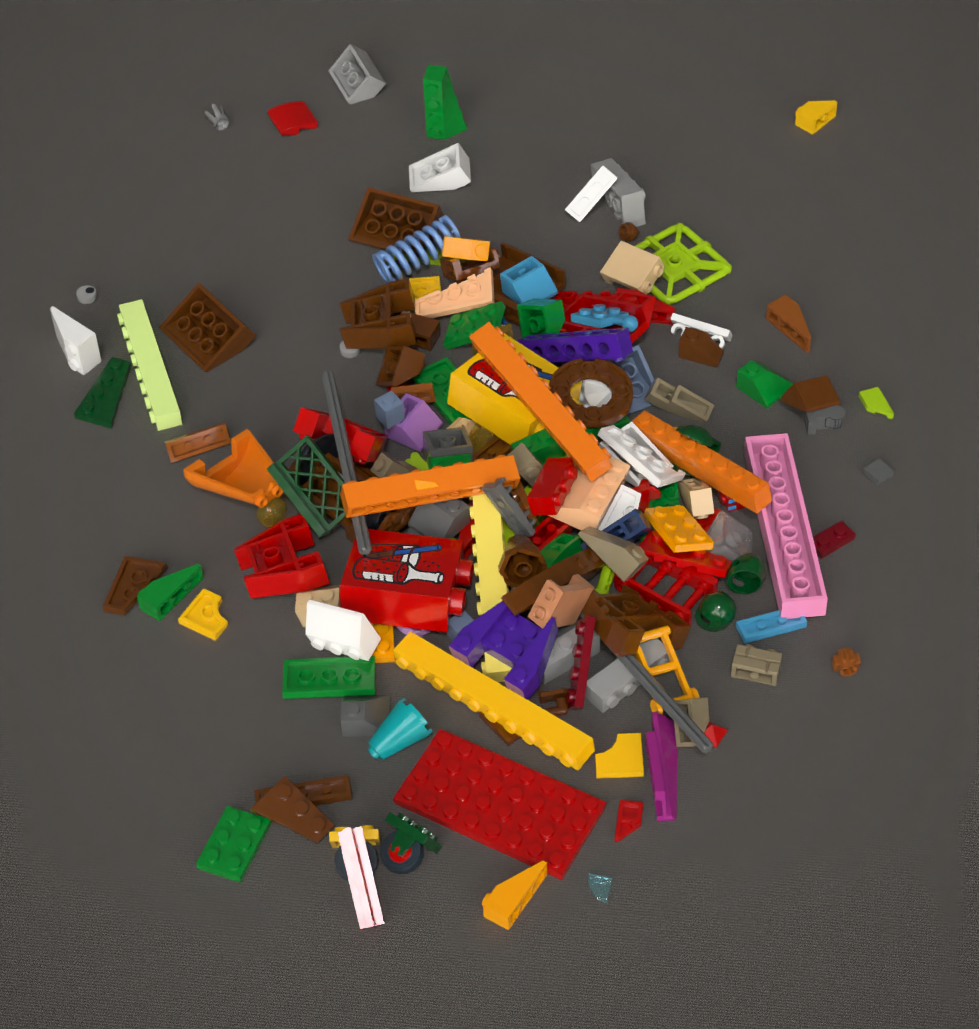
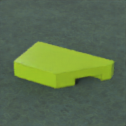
(875, 402)

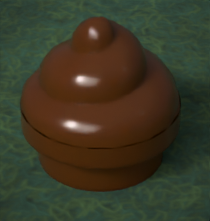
(628, 232)

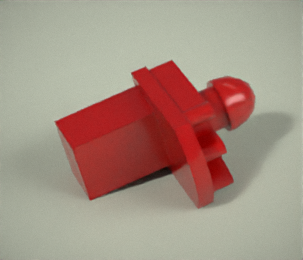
(647, 493)

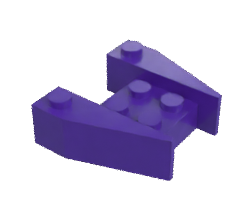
(512, 642)

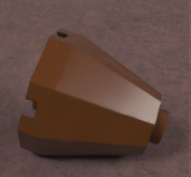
(520, 561)

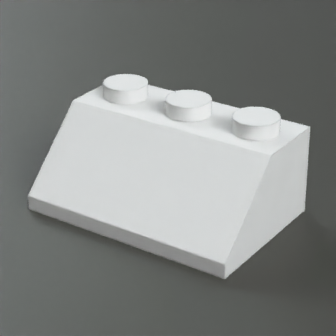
(340, 631)

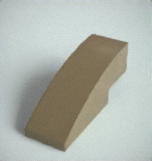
(678, 401)

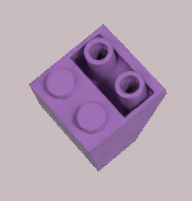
(418, 418)

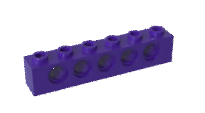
(587, 345)

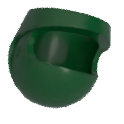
(749, 570)
(718, 609)

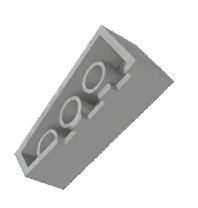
(623, 194)

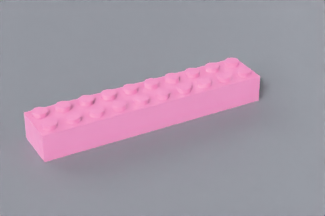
(786, 529)

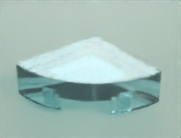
(600, 886)

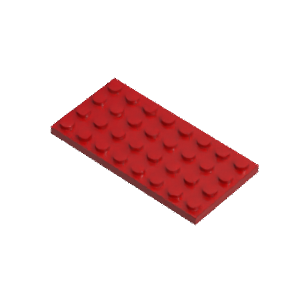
(500, 803)

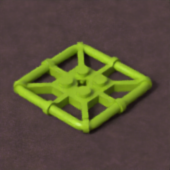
(687, 262)

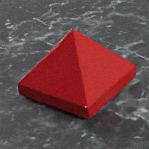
(715, 733)

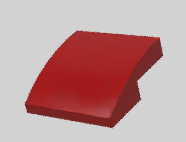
(292, 117)

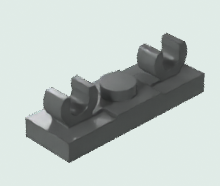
(509, 508)

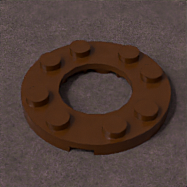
(603, 371)

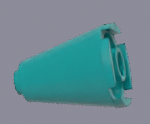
(398, 731)

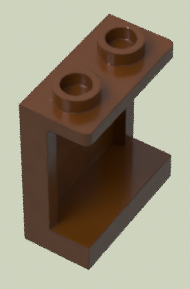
(457, 271)

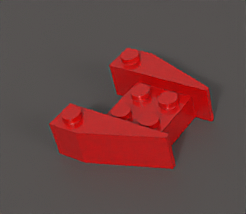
(364, 442)
(275, 560)

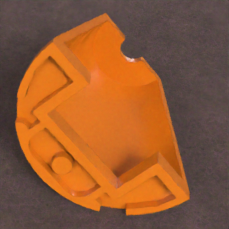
(239, 475)

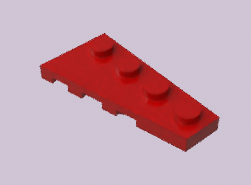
(702, 560)

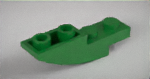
(561, 548)

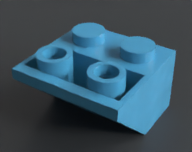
(527, 281)

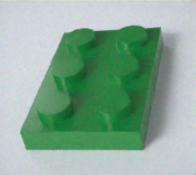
(468, 322)
(233, 844)

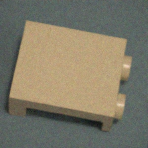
(632, 268)

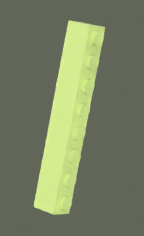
(149, 365)

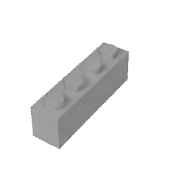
(616, 681)

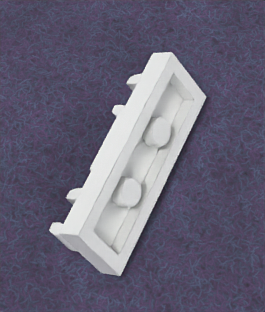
(591, 193)
(716, 332)

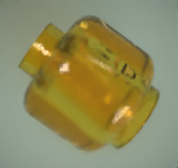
(272, 512)

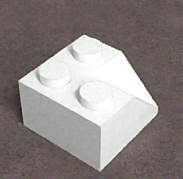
(594, 393)

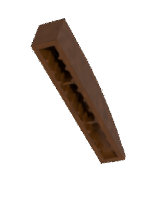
(584, 563)

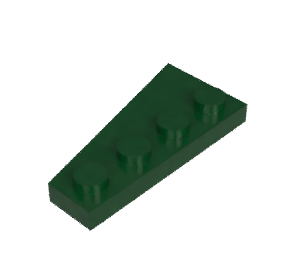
(102, 399)

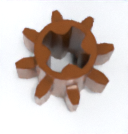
(846, 662)

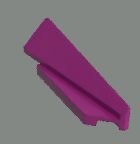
(663, 766)

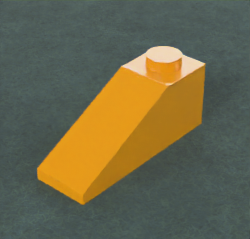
(512, 896)

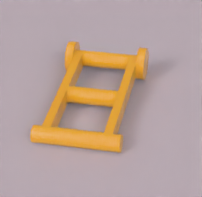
(674, 664)

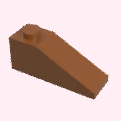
(788, 319)

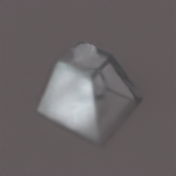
(729, 537)

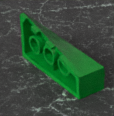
(441, 106)

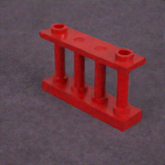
(699, 581)

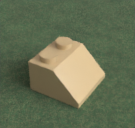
(327, 595)

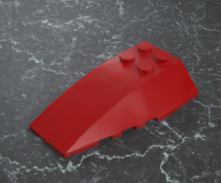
(635, 303)

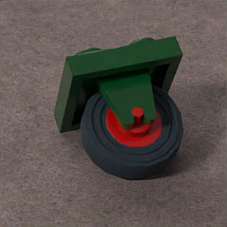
(404, 848)

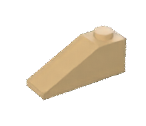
(696, 497)

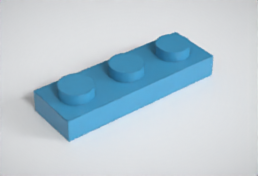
(767, 626)

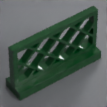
(298, 494)

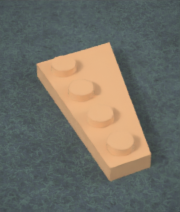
(460, 297)

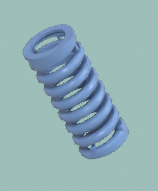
(383, 269)

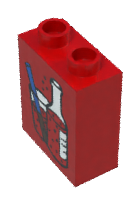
(407, 580)

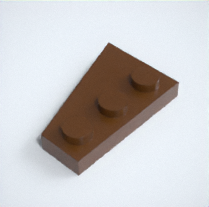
(130, 579)
(292, 809)

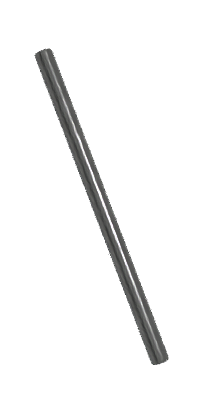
(345, 455)
(666, 702)

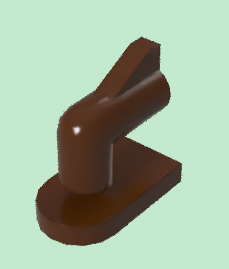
(555, 695)

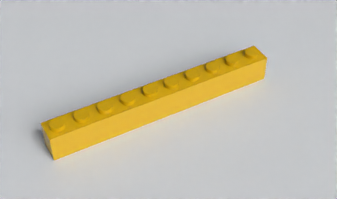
(494, 700)

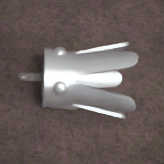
(220, 121)

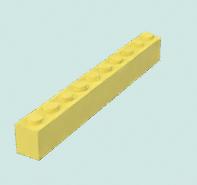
(491, 585)

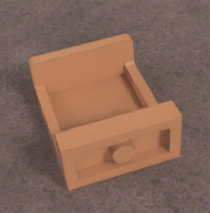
(561, 602)

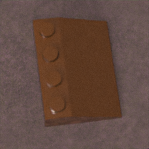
(391, 218)
(206, 329)

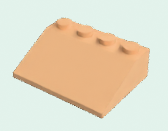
(589, 501)

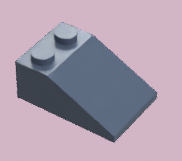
(640, 375)

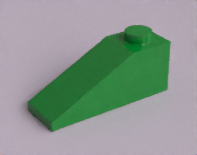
(167, 592)

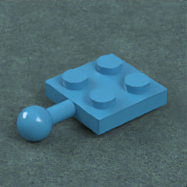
(601, 317)

